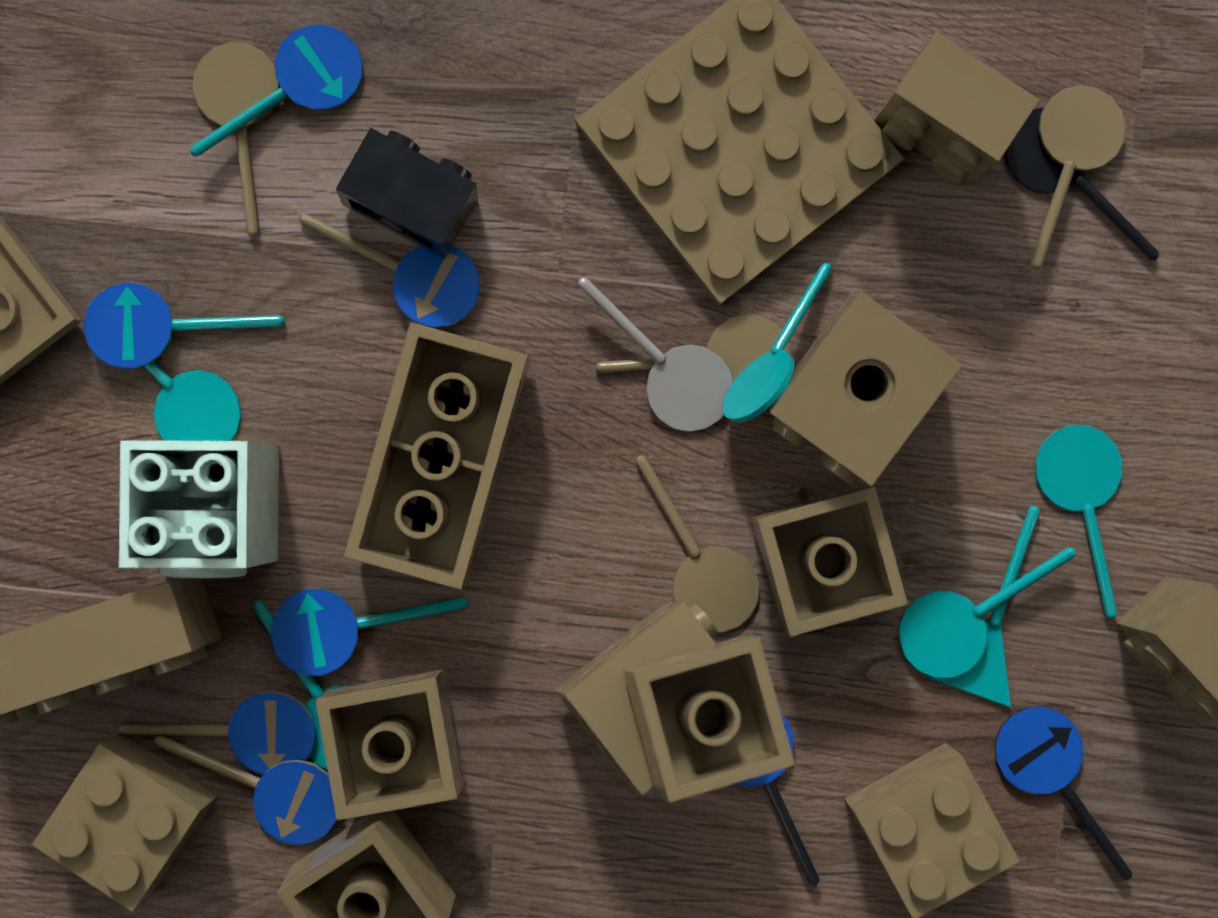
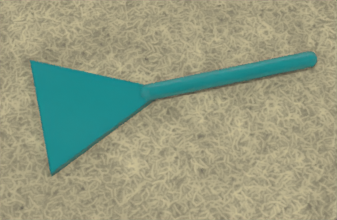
(989, 675)

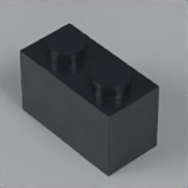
(408, 191)

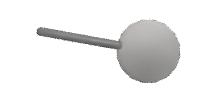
(684, 383)

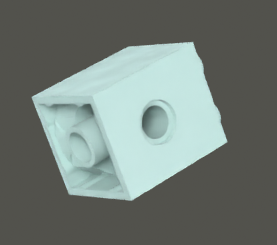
(198, 507)

